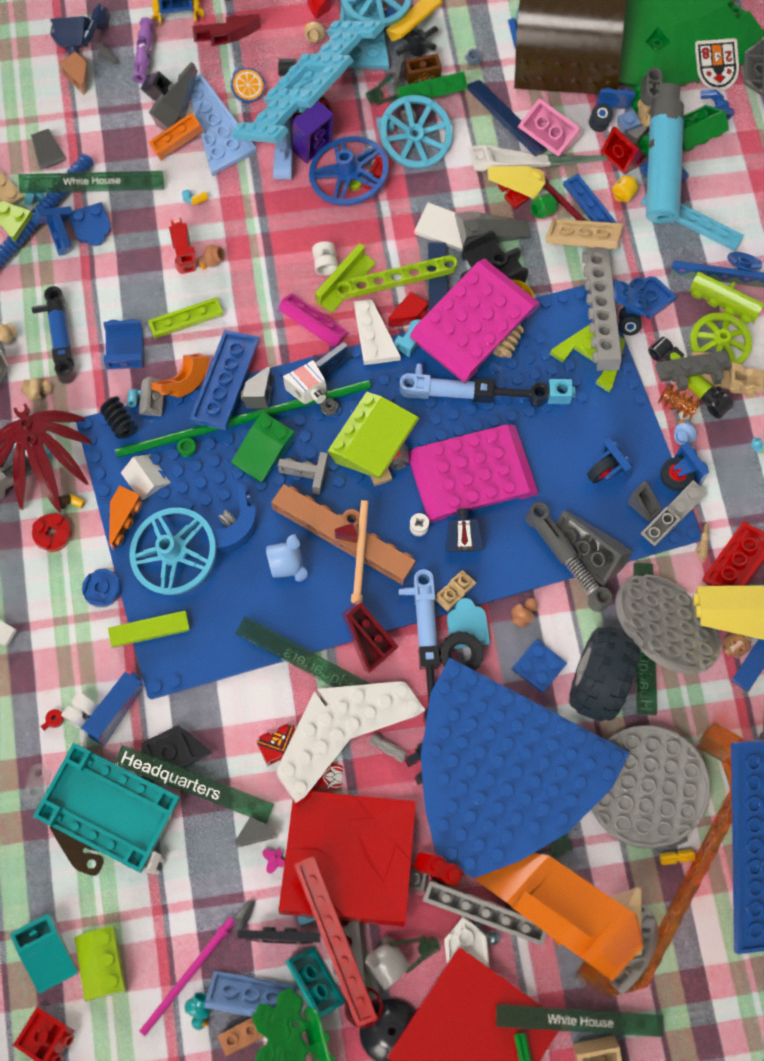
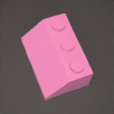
(550, 128)

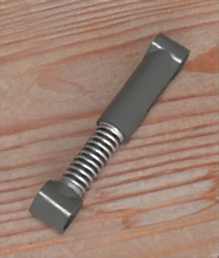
(567, 555)

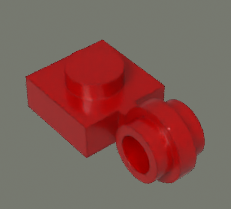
(513, 197)

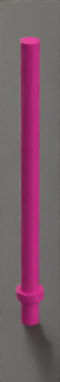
(222, 931)

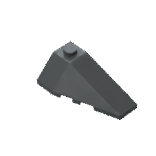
(598, 551)

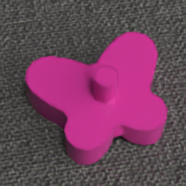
(274, 860)

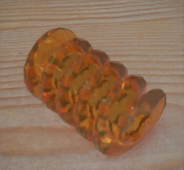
(679, 401)

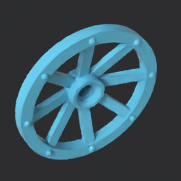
(402, 11)
(417, 129)

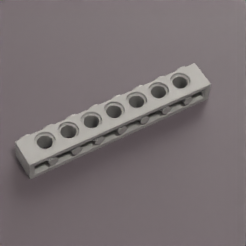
(602, 309)

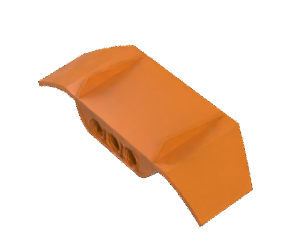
(569, 911)

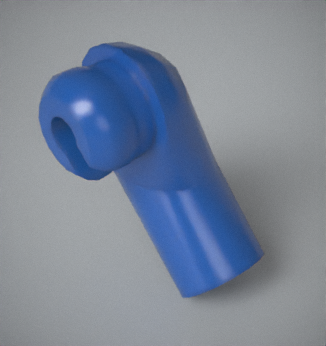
(714, 94)

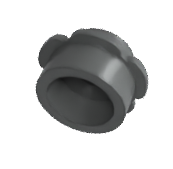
(329, 411)

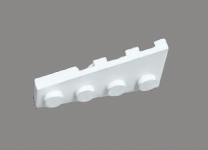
(373, 335)

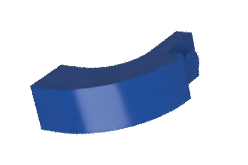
(236, 535)

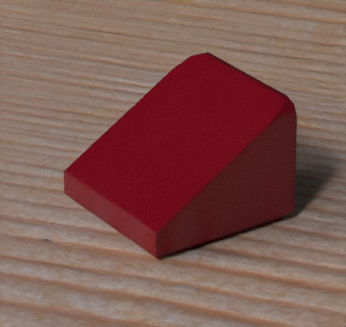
(346, 533)

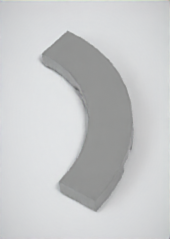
(638, 964)

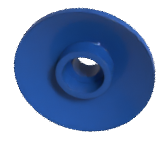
(744, 261)

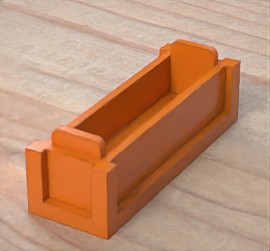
(175, 136)

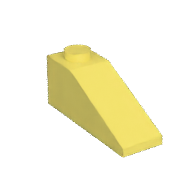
(518, 178)

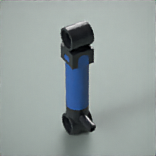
(59, 333)

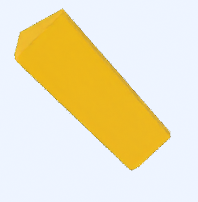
(412, 18)

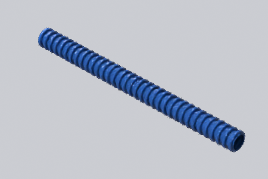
(9, 246)

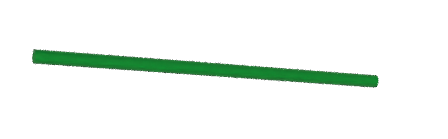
(237, 420)

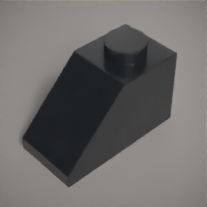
(155, 85)

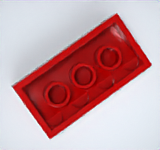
(739, 559)

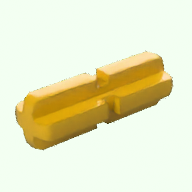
(672, 858)

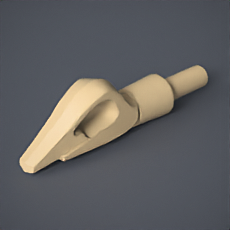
(702, 548)

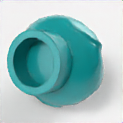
(195, 1008)

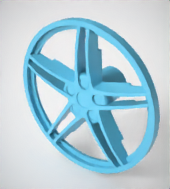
(173, 549)

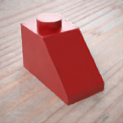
(408, 310)

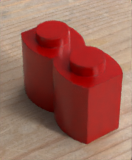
(438, 868)

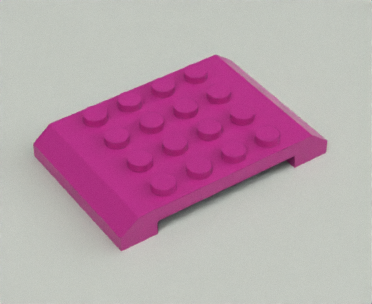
(473, 319)
(471, 472)

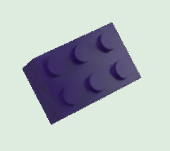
(312, 131)

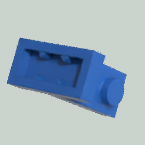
(55, 219)

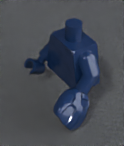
(78, 31)

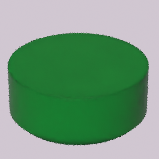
(186, 447)

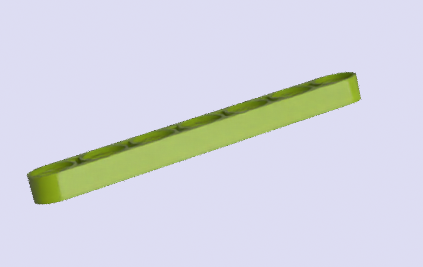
(387, 275)

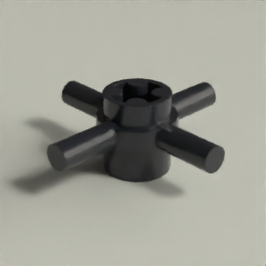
(418, 42)

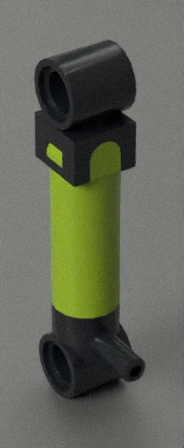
(713, 398)

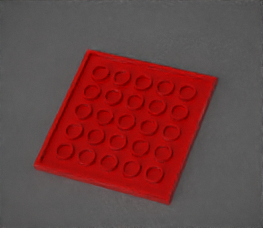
(459, 1018)

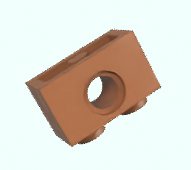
(239, 1037)

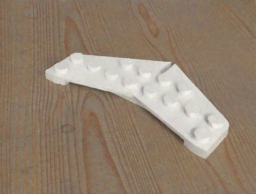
(327, 729)

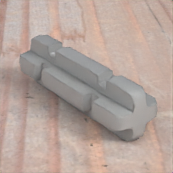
(388, 748)

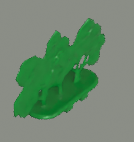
(284, 1039)

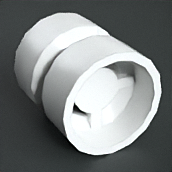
(325, 258)
(79, 710)

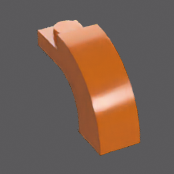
(188, 378)

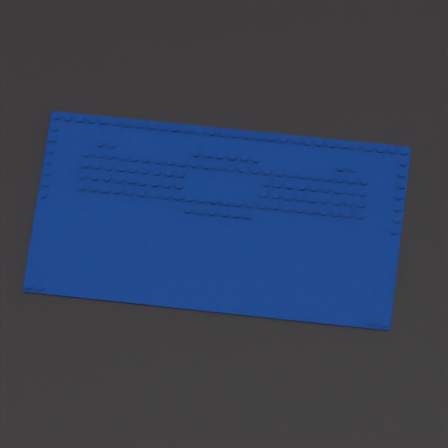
(515, 559)

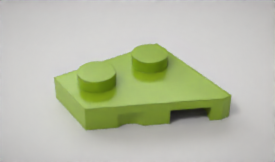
(14, 219)

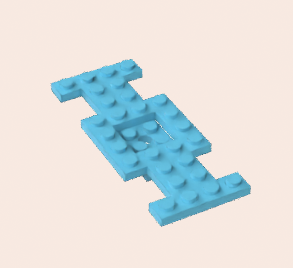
(307, 81)

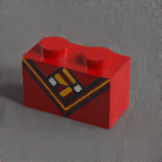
(274, 745)

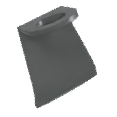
(47, 149)

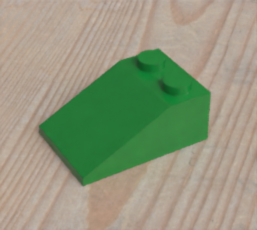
(263, 447)

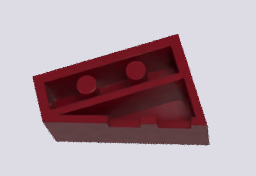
(368, 636)

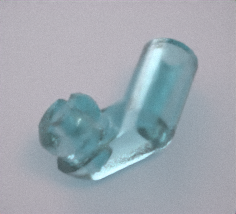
(492, 937)

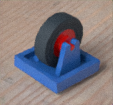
(610, 464)
(683, 469)

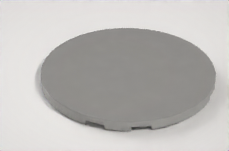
(665, 624)
(658, 790)

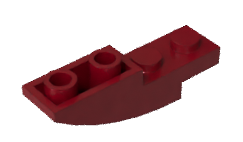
(223, 33)

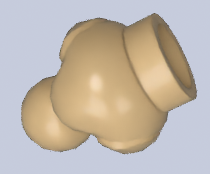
(314, 32)
(7, 333)
(32, 388)

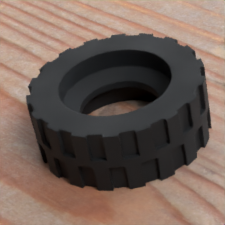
(462, 638)

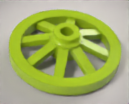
(719, 343)

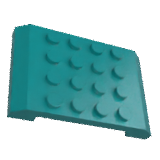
(107, 807)

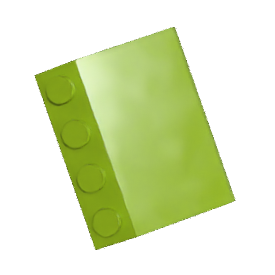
(372, 435)

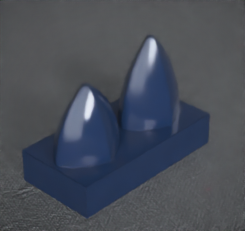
(333, 360)

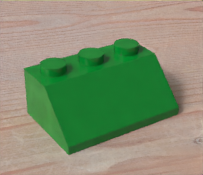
(703, 125)

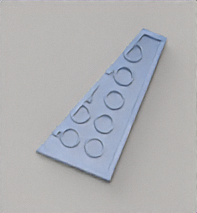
(217, 124)

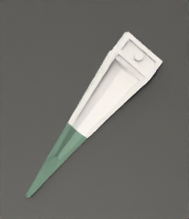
(489, 156)

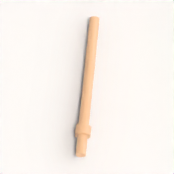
(356, 596)

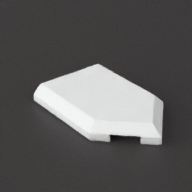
(469, 939)

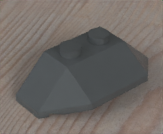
(754, 67)

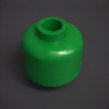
(543, 206)

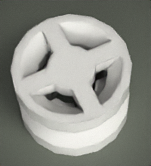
(416, 528)

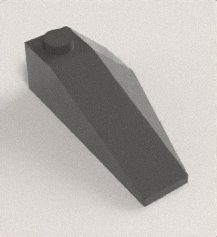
(174, 105)
(474, 223)

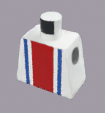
(306, 383)

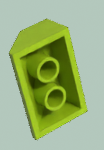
(100, 963)

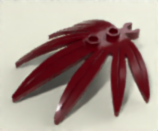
(29, 435)

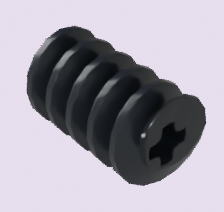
(117, 418)

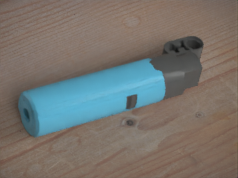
(665, 147)

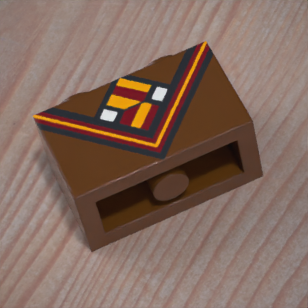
(422, 68)

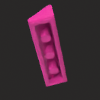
(313, 320)

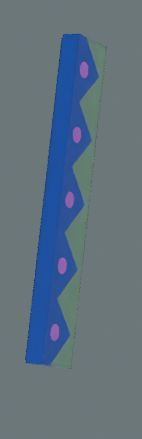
(721, 274)

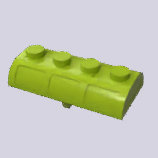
(725, 297)

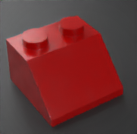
(621, 151)

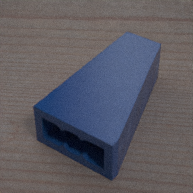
(113, 708)

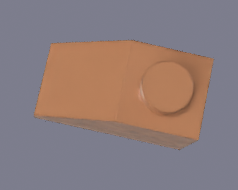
(76, 71)

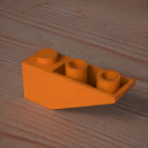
(122, 510)

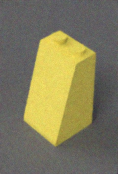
(731, 609)

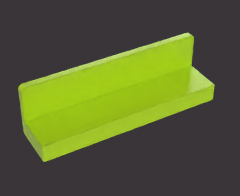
(354, 266)

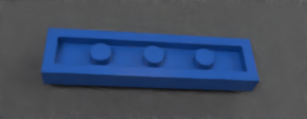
(587, 200)

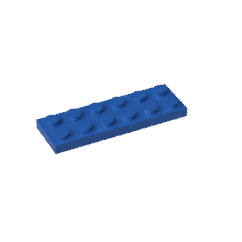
(224, 380)

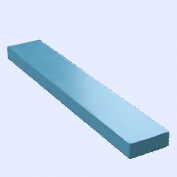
(707, 227)

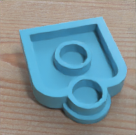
(469, 619)

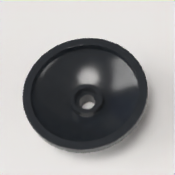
(376, 1039)

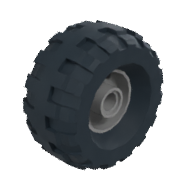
(604, 674)

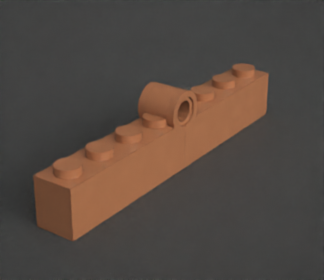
(323, 522)

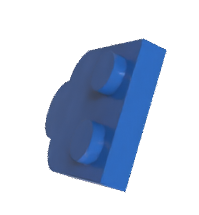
(91, 224)
(656, 293)

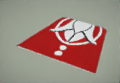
(330, 779)

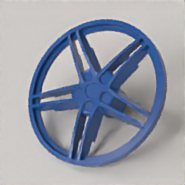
(349, 169)

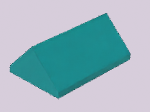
(315, 982)

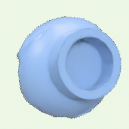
(685, 432)

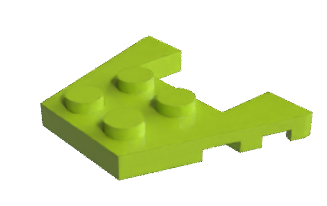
(582, 343)

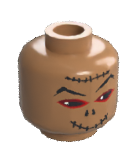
(736, 644)

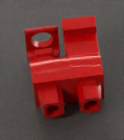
(181, 242)

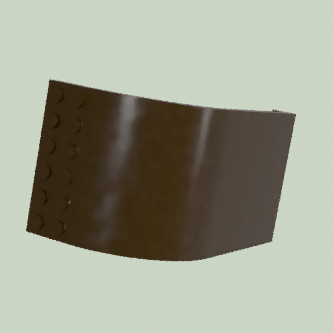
(569, 45)

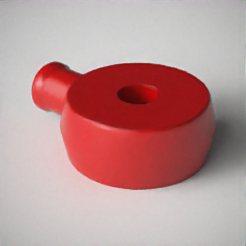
(49, 722)

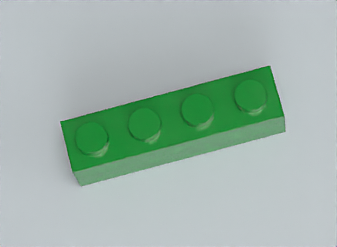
(434, 87)

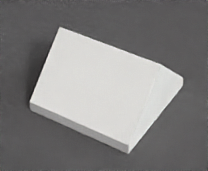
(144, 476)

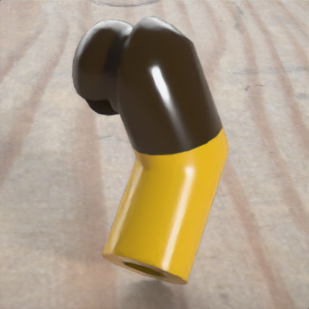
(71, 499)

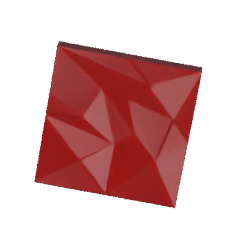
(361, 852)

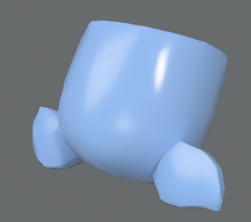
(286, 559)

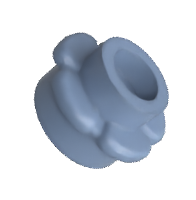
(473, 53)

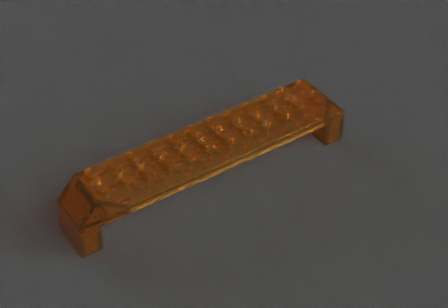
(717, 743)

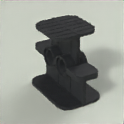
(486, 248)

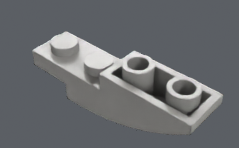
(674, 513)

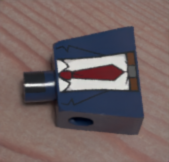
(463, 534)

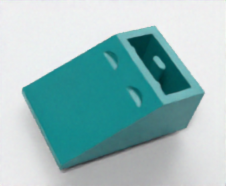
(43, 953)

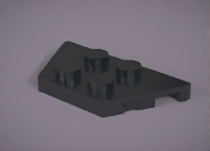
(176, 748)
(271, 935)

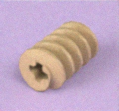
(507, 346)

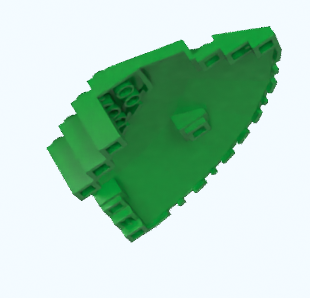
(675, 30)

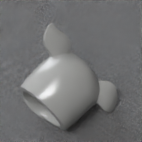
(386, 963)

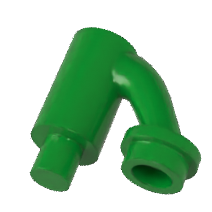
(634, 105)

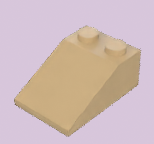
(597, 1050)

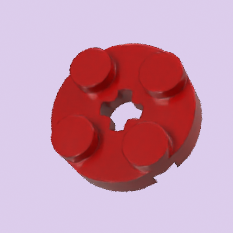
(42, 527)

